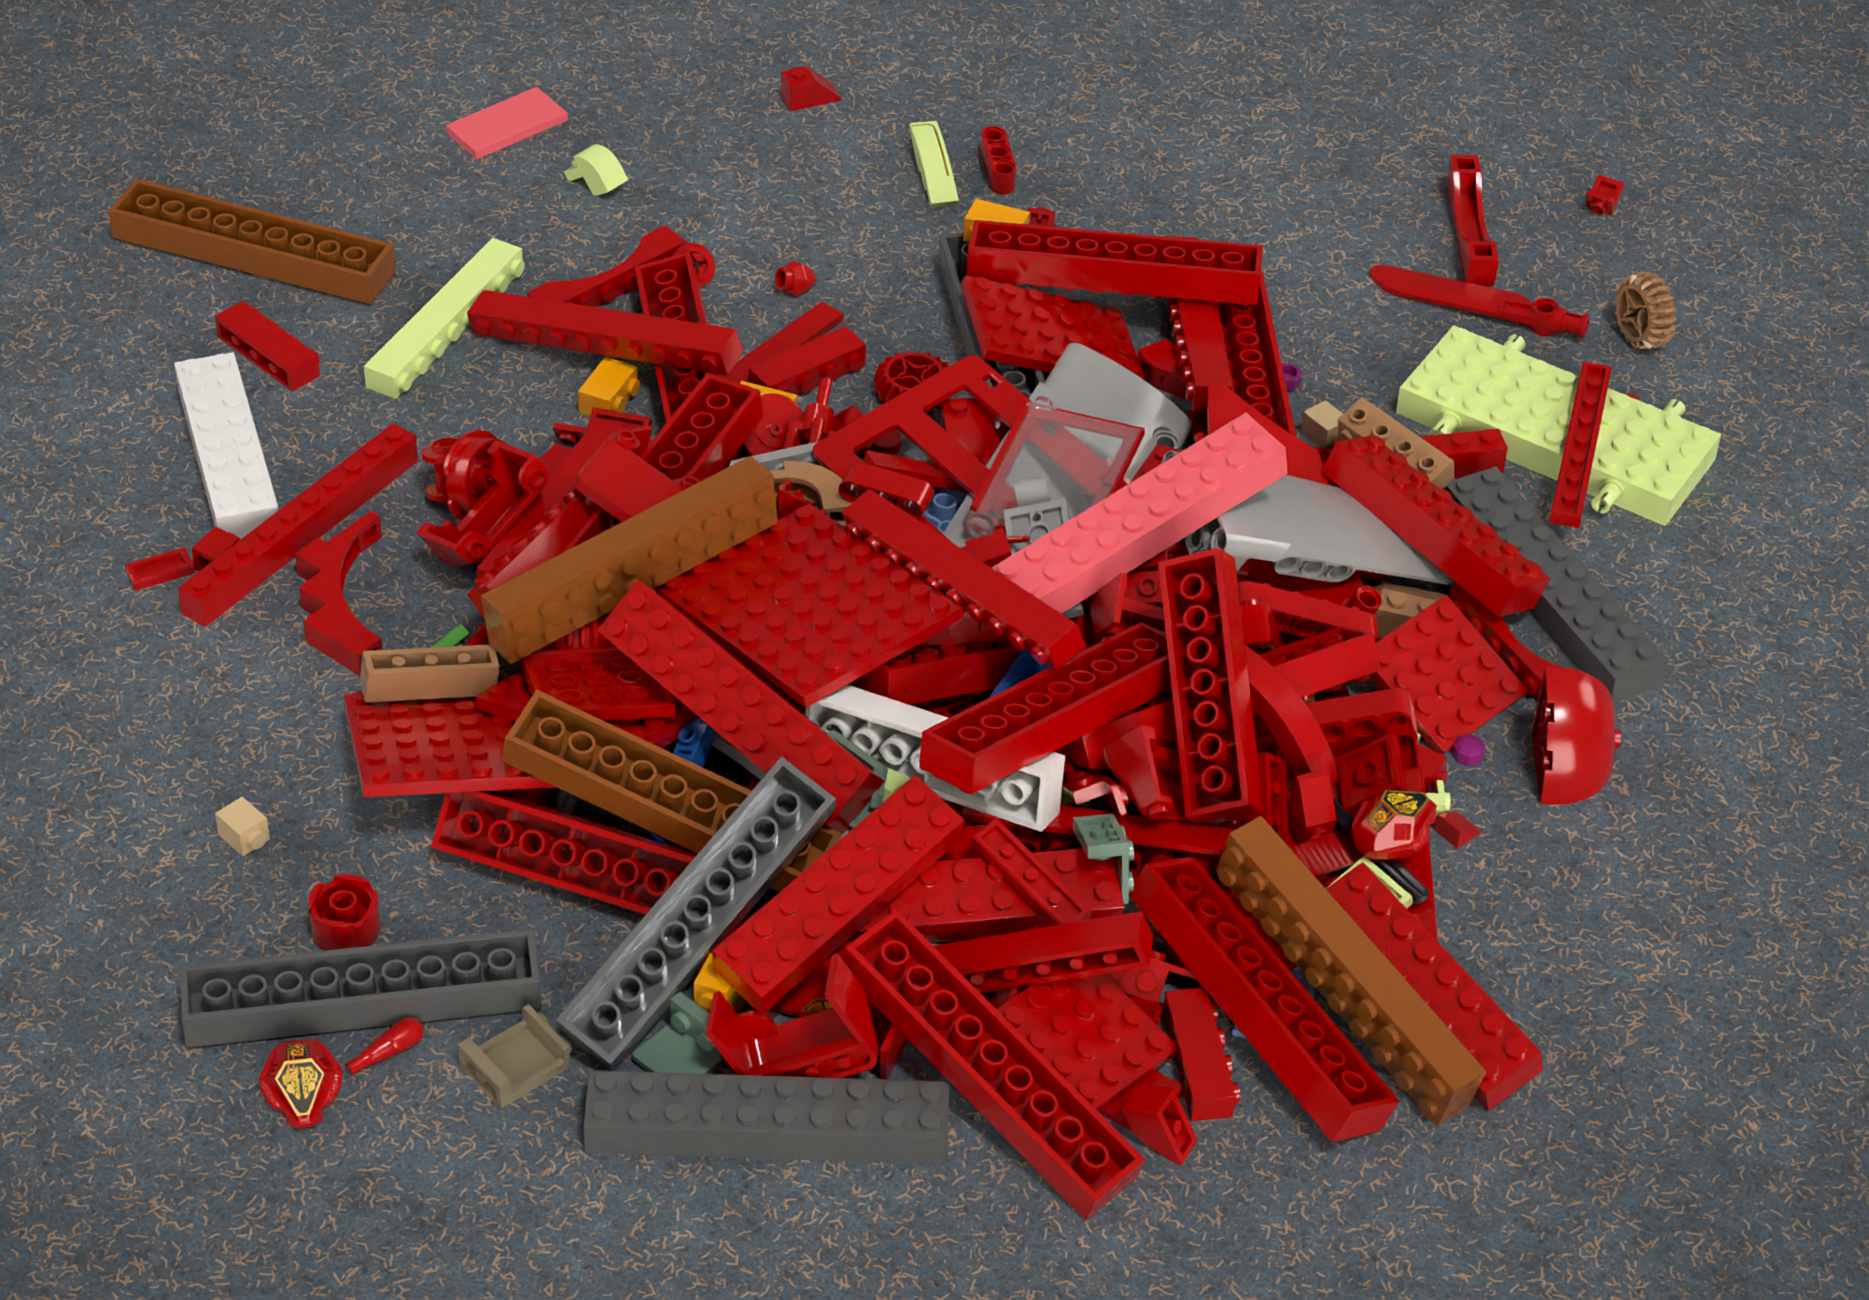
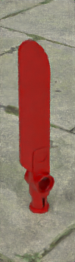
(1542, 315)

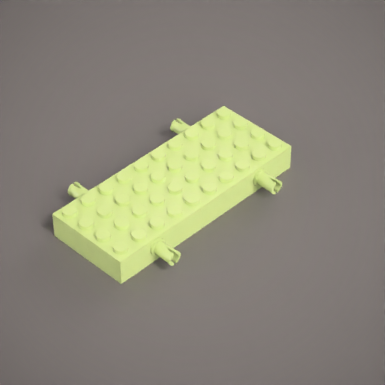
(1642, 455)

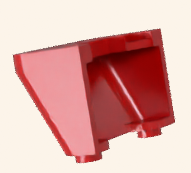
(517, 481)
(1151, 776)

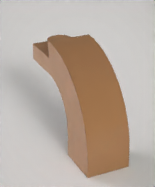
(816, 484)

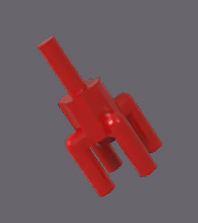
(816, 419)

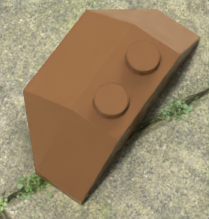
(1400, 605)

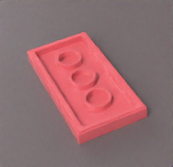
(506, 122)

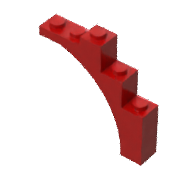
(325, 567)

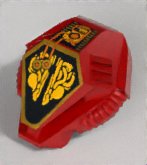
(1393, 825)
(301, 1081)

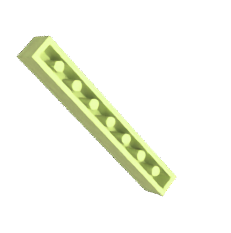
(441, 319)

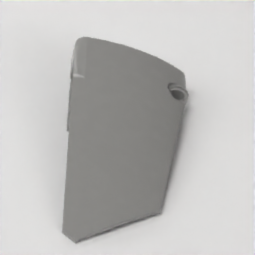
(1102, 389)
(1311, 534)

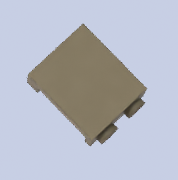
(516, 1058)

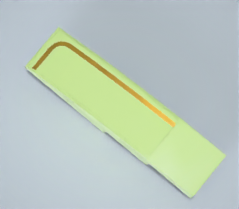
(933, 164)

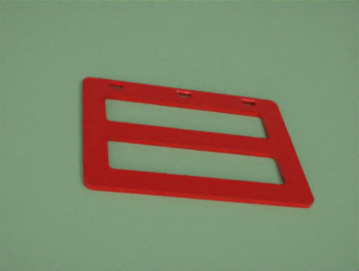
(908, 416)

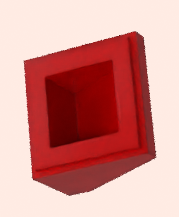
(1455, 828)

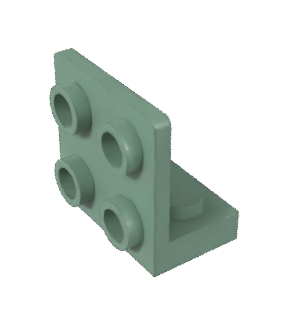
(1104, 838)
(681, 1043)

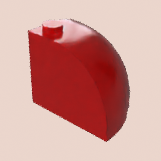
(973, 426)
(1573, 736)

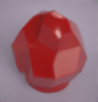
(795, 278)

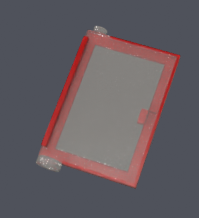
(1075, 452)

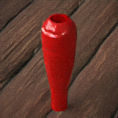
(393, 1041)

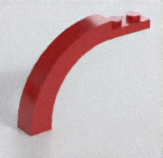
(1288, 720)

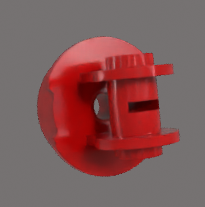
(460, 470)

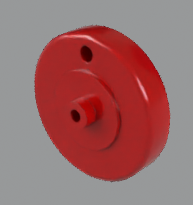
(772, 429)

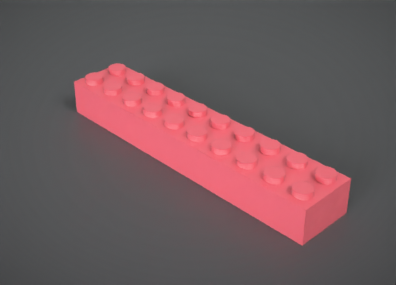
(1148, 514)

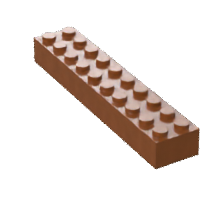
(253, 241)
(646, 547)
(634, 778)
(1349, 971)

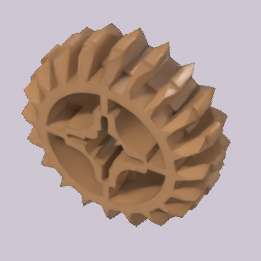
(1645, 310)

